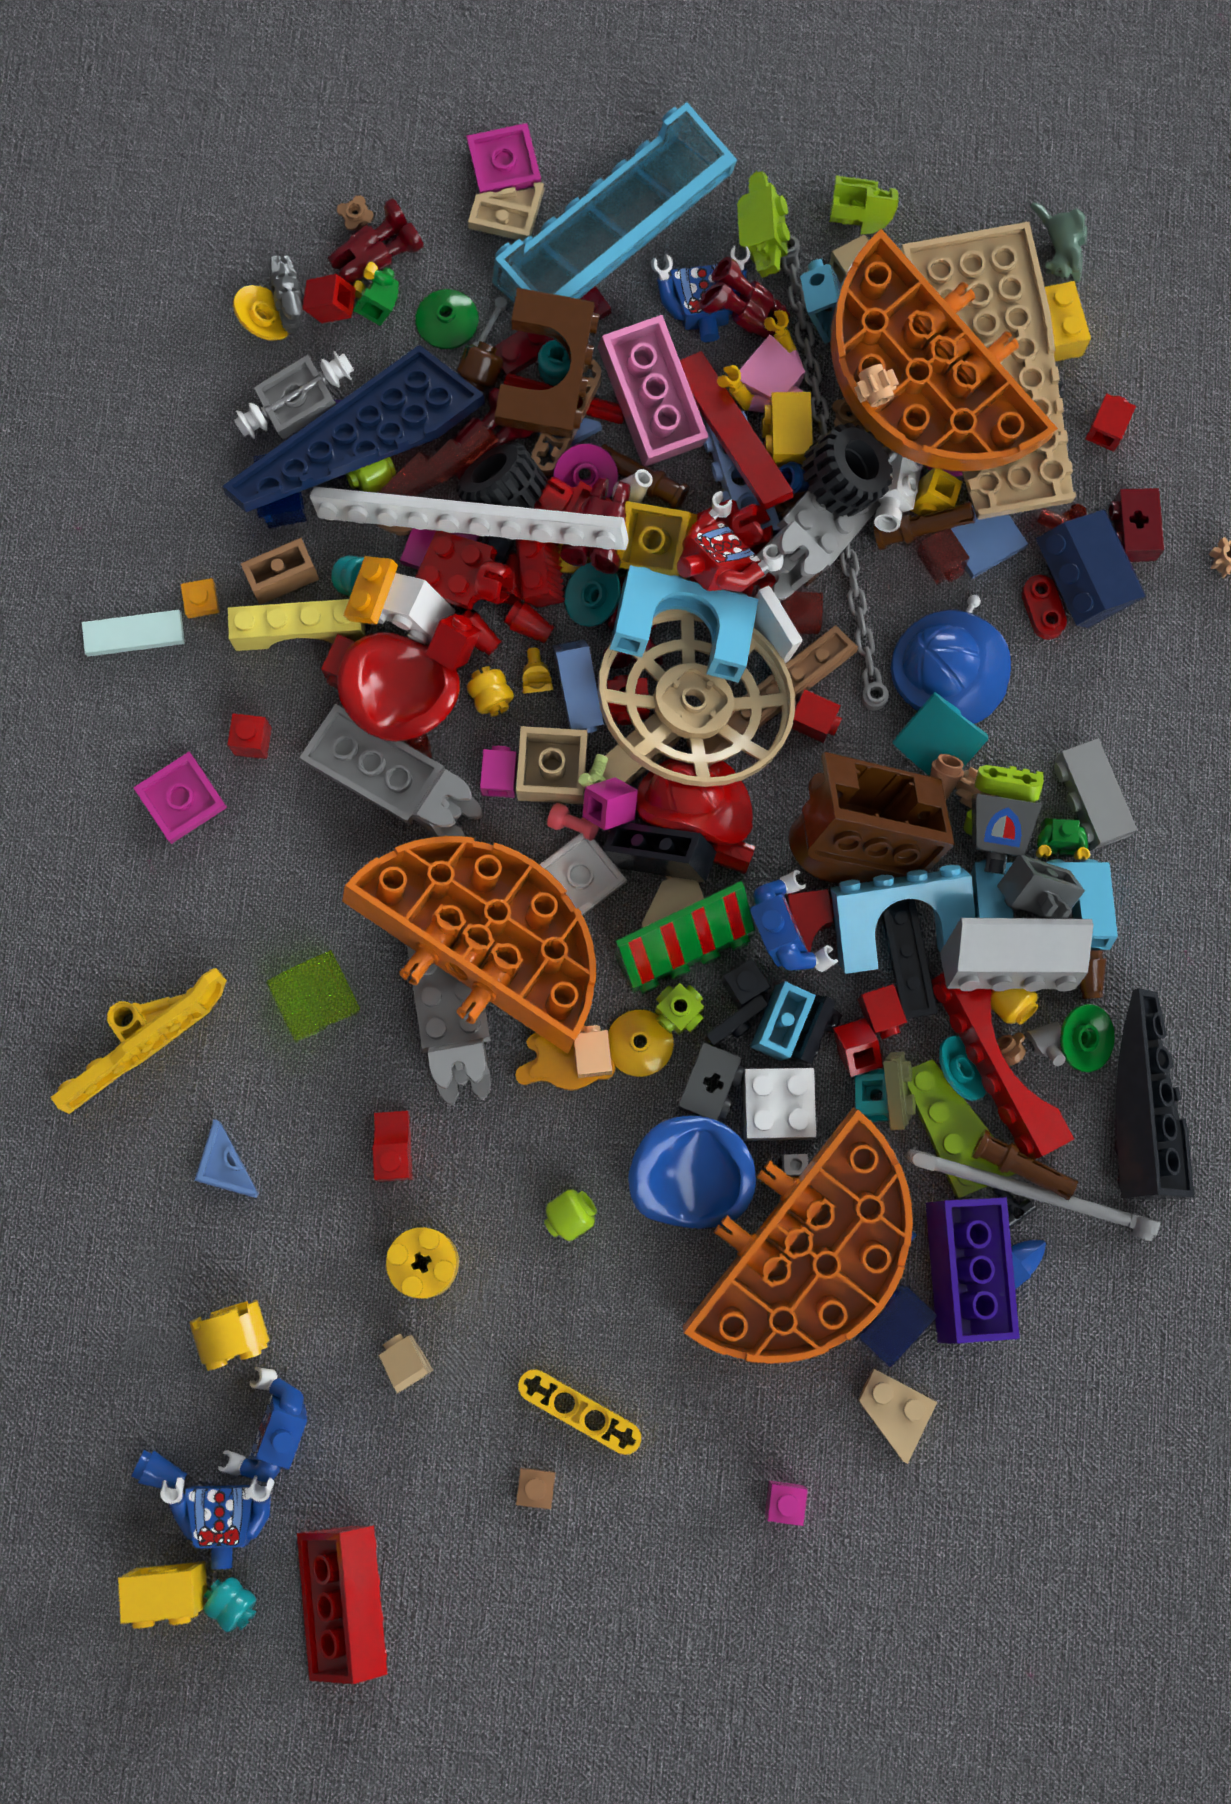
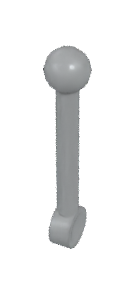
(500, 305)

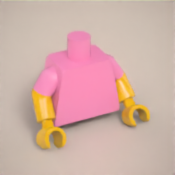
(770, 369)

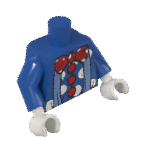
(683, 291)
(780, 929)
(277, 1434)
(220, 1515)

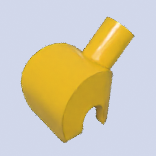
(536, 673)

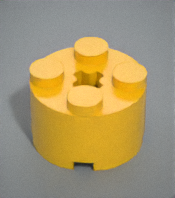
(403, 1257)
(230, 1333)

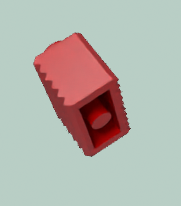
(540, 573)

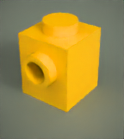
(936, 492)

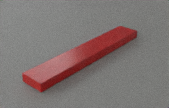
(735, 433)

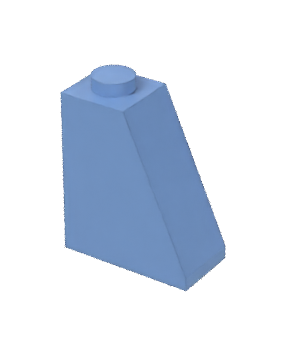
(578, 685)

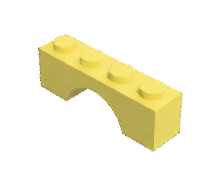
(264, 625)

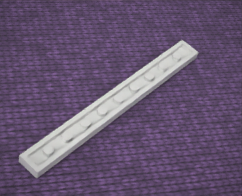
(471, 518)

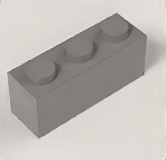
(1094, 794)

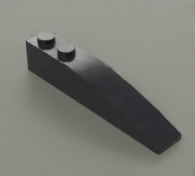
(1149, 1134)

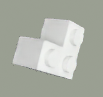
(415, 607)

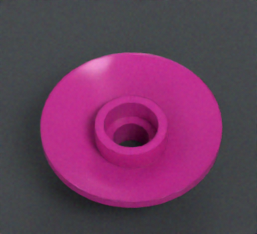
(590, 457)

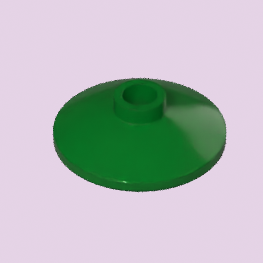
(447, 331)
(1087, 1038)

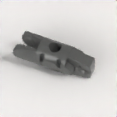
(286, 292)

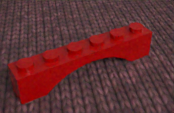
(1032, 1122)

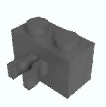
(1040, 888)

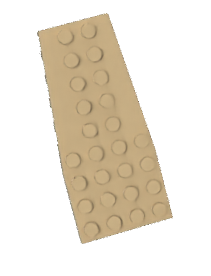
(1009, 297)

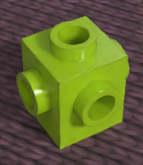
(679, 1021)

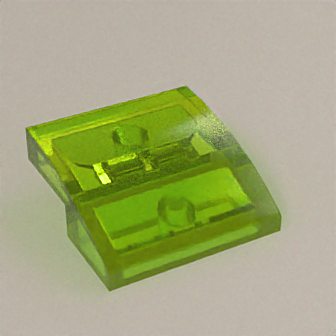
(313, 995)

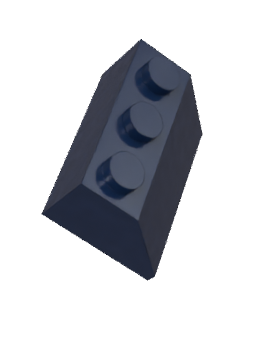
(1090, 568)

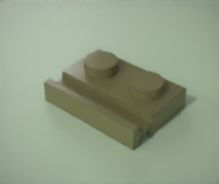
(900, 1103)

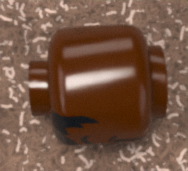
(480, 365)

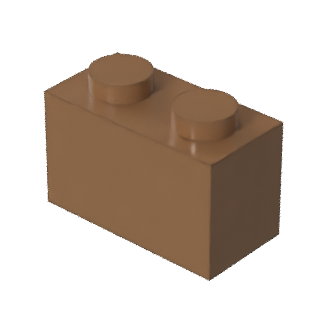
(280, 571)

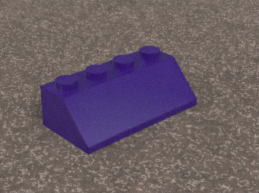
(972, 1270)

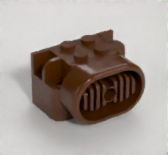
(870, 822)

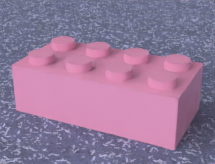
(652, 390)

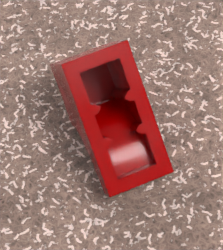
(811, 913)
(392, 1147)

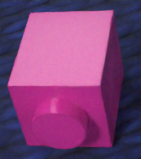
(499, 772)
(609, 803)
(786, 1503)

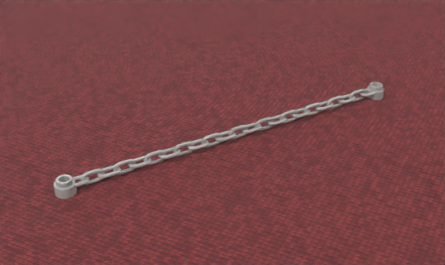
(867, 700)

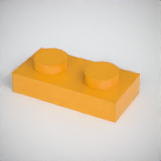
(370, 590)

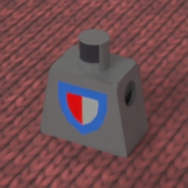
(1001, 828)

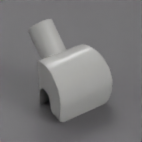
(1047, 1042)

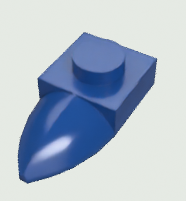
(1026, 1259)

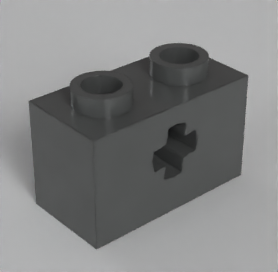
(709, 1064)

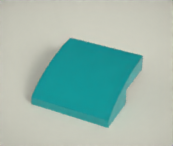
(939, 730)

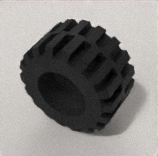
(847, 469)
(503, 477)

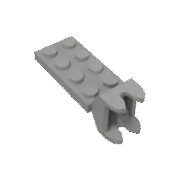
(811, 541)
(390, 775)
(452, 1044)

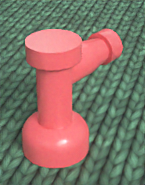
(560, 817)

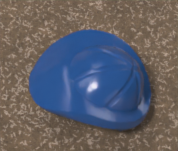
(957, 659)
(692, 1173)

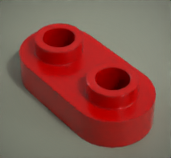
(1043, 605)

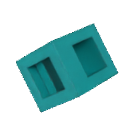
(865, 1087)

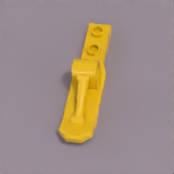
(151, 1029)

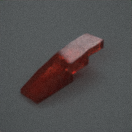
(426, 472)

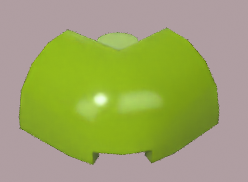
(862, 204)

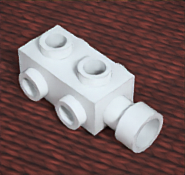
(901, 492)

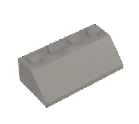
(1017, 954)

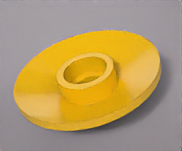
(257, 312)
(635, 1060)

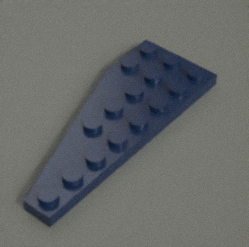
(387, 415)

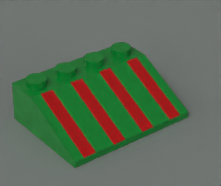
(685, 939)

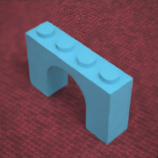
(726, 614)
(1094, 903)
(861, 904)

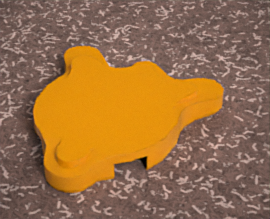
(554, 1066)

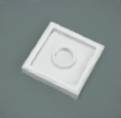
(775, 624)
(584, 872)

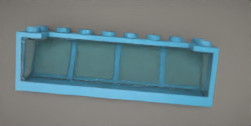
(618, 212)

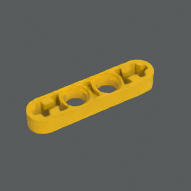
(577, 1415)

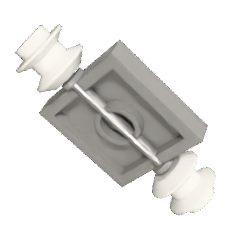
(294, 396)

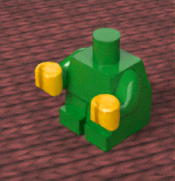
(380, 297)
(1062, 837)

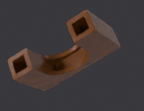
(570, 324)

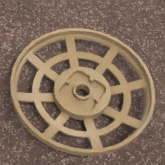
(700, 721)

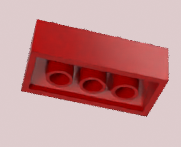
(342, 1604)

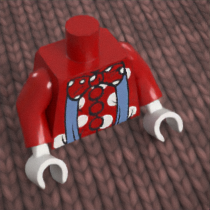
(719, 556)

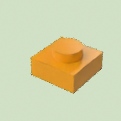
(200, 598)

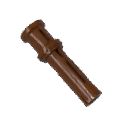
(661, 487)
(924, 524)
(1010, 1159)

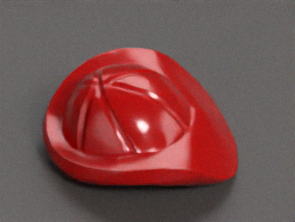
(395, 687)
(717, 812)

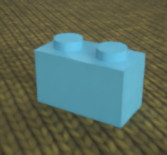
(783, 1021)

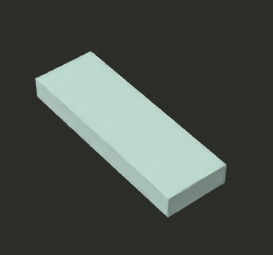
(133, 633)

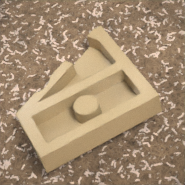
(507, 212)
(896, 1411)

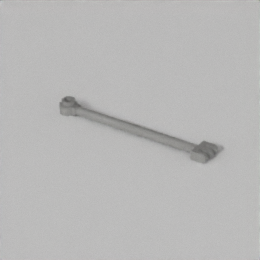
(1142, 1226)

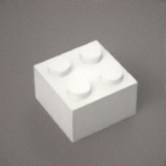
(779, 1104)

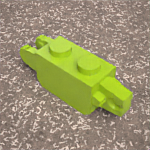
(763, 224)

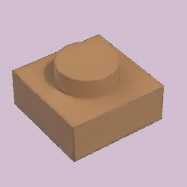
(535, 1488)

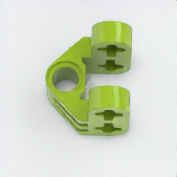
(1006, 784)

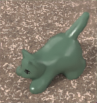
(1067, 234)

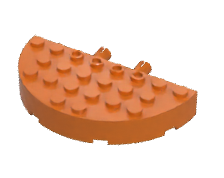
(953, 394)
(489, 924)
(818, 1259)

